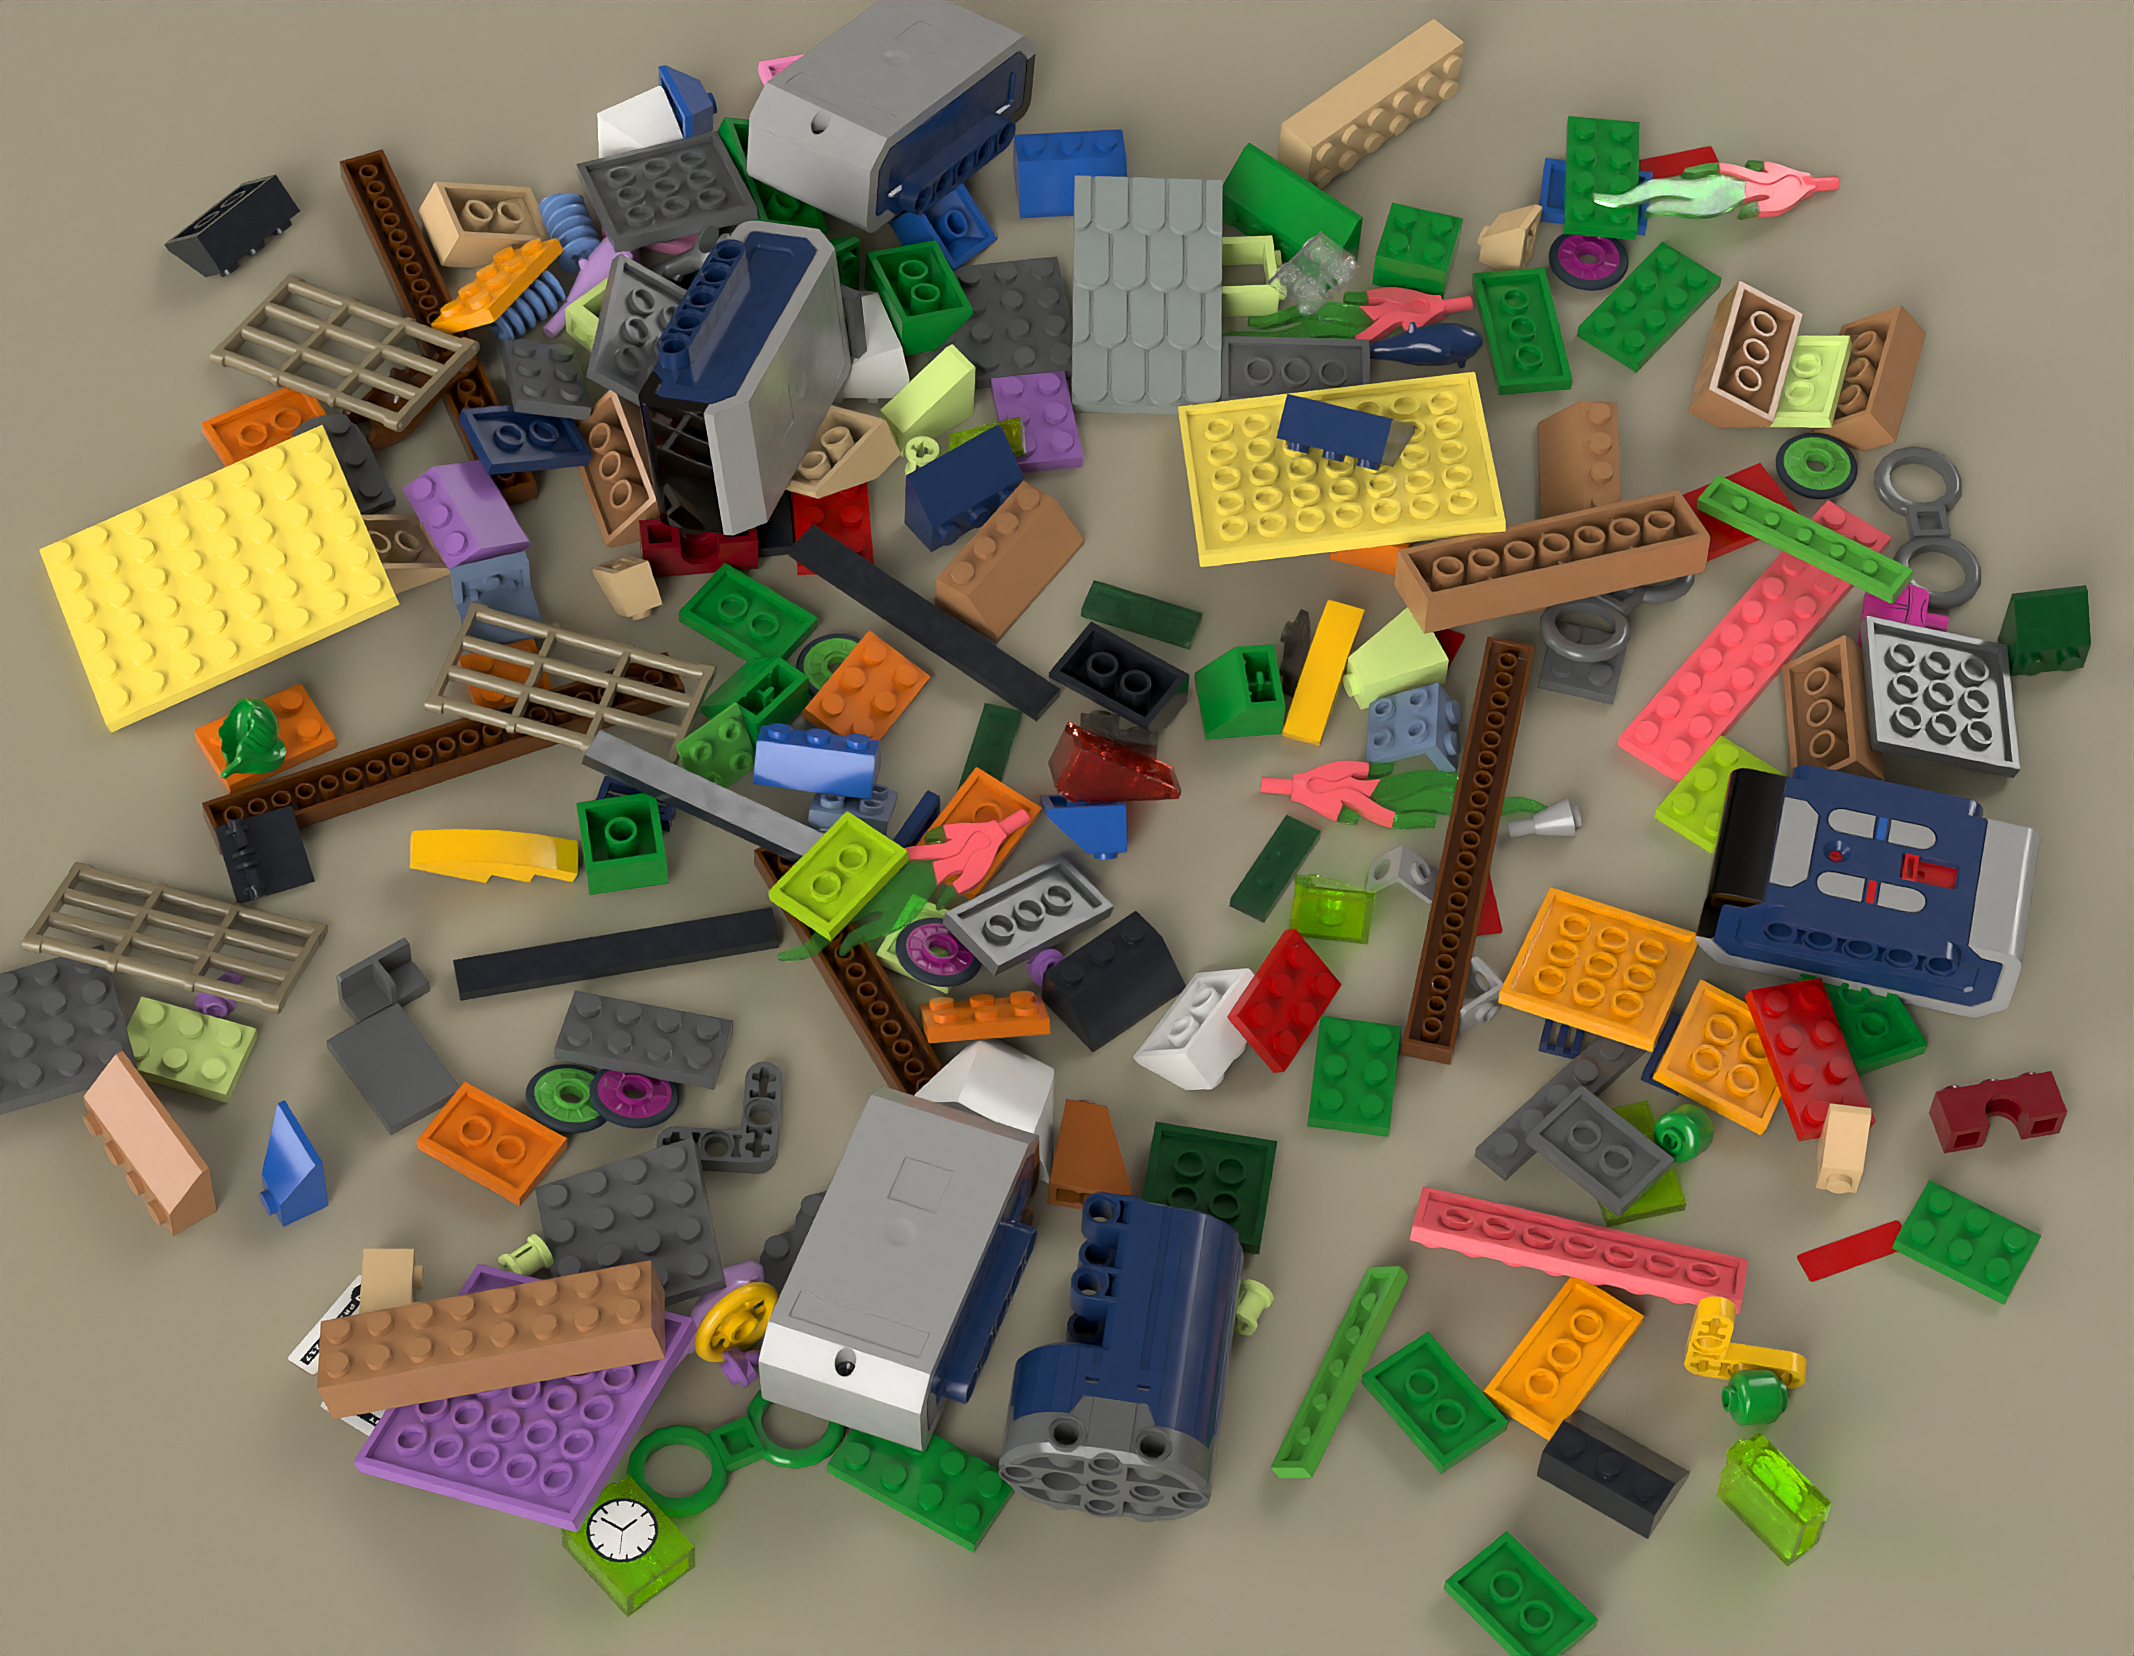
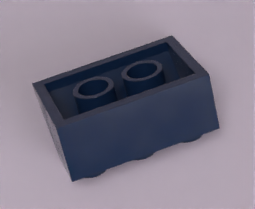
(1342, 432)
(961, 489)

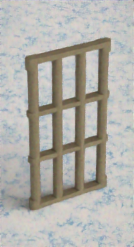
(356, 375)
(543, 663)
(203, 958)

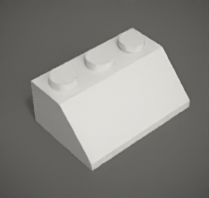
(1195, 1037)

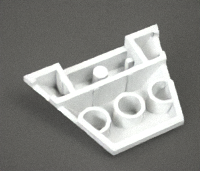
(882, 368)
(1000, 1086)

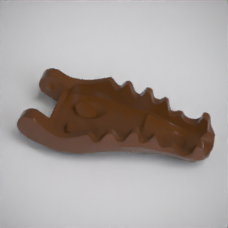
(383, 437)

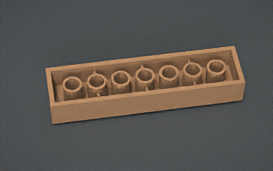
(1551, 561)
(492, 1339)

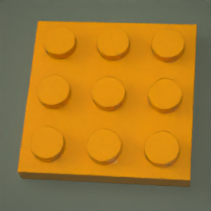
(1720, 1059)

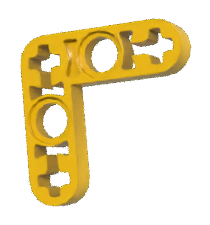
(1713, 1355)

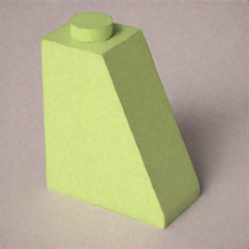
(933, 399)
(1395, 661)

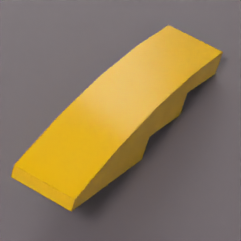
(1323, 672)
(483, 853)

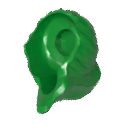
(251, 739)

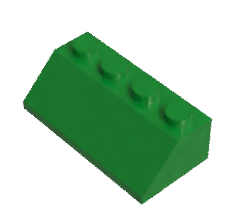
(1272, 200)
(771, 203)

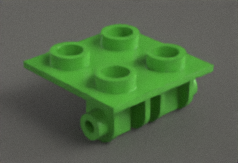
(719, 749)

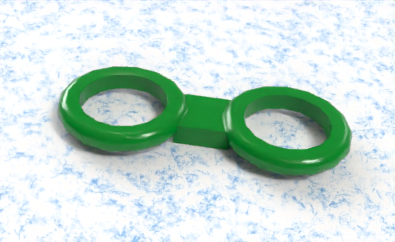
(727, 1450)

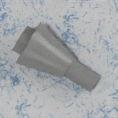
(1555, 820)

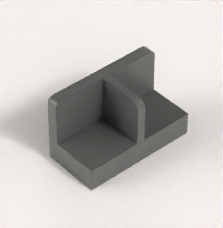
(381, 982)

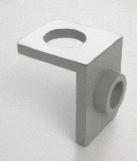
(1407, 870)
(1486, 1005)

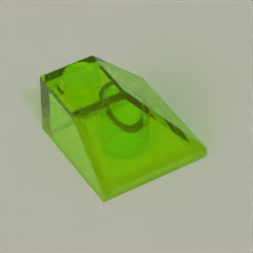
(1331, 909)

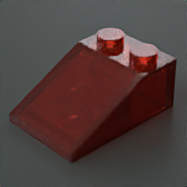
(1106, 771)

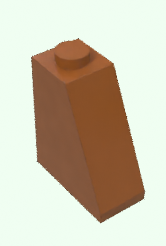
(1086, 1157)

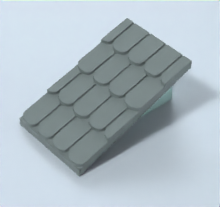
(1146, 294)

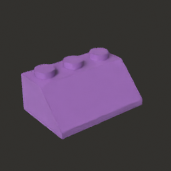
(465, 514)

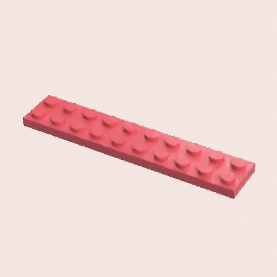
(1743, 654)

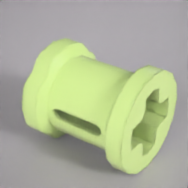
(916, 453)
(527, 1258)
(1251, 1303)

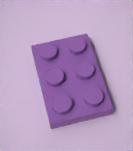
(1047, 417)

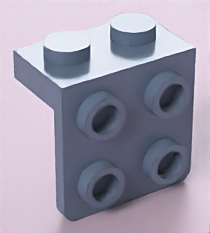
(503, 586)
(1413, 725)
(875, 811)

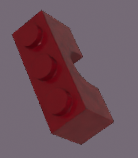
(679, 553)
(2028, 1101)

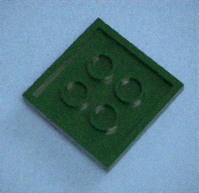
(1213, 1175)

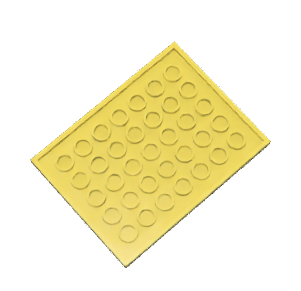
(1273, 502)
(217, 578)

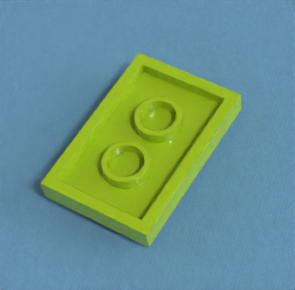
(1697, 799)
(838, 875)

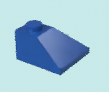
(688, 101)
(952, 222)
(1092, 826)
(291, 1171)

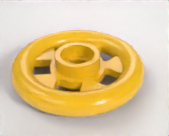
(735, 1321)

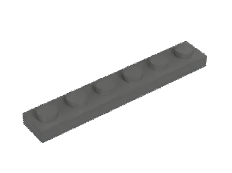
(1593, 1069)

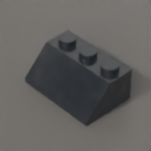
(235, 227)
(1123, 678)
(1112, 981)
(1611, 1472)

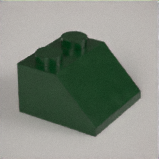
(2047, 630)

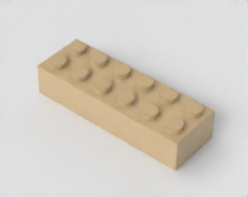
(1372, 105)

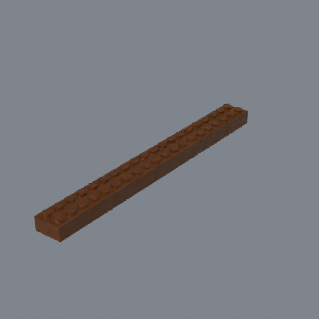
(420, 290)
(421, 759)
(1467, 852)
(867, 1000)

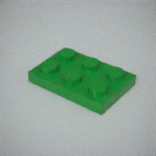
(747, 617)
(1873, 1026)
(1354, 1076)
(1966, 1242)
(1434, 1402)
(1519, 1601)

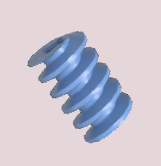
(569, 223)
(528, 307)

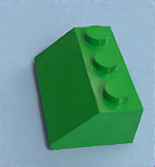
(918, 294)

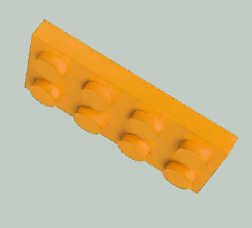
(497, 286)
(1563, 1357)

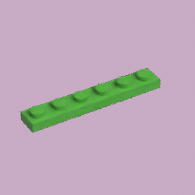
(1805, 539)
(1339, 1372)

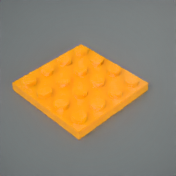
(1600, 969)

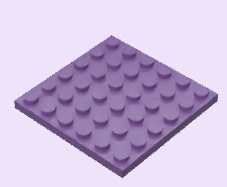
(528, 1446)

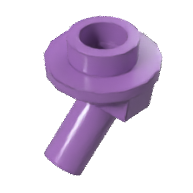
(1041, 962)
(216, 1005)
(739, 1366)

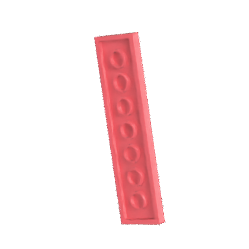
(1576, 1249)

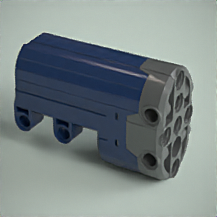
(1138, 1407)

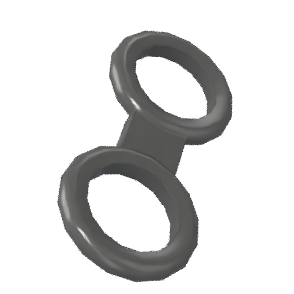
(1929, 522)
(1614, 609)

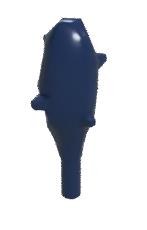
(1429, 345)

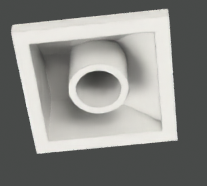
(637, 124)

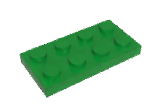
(1600, 160)
(1649, 307)
(1521, 331)
(935, 1487)

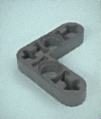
(740, 1142)

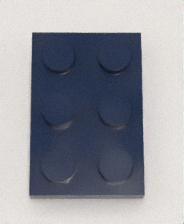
(523, 441)

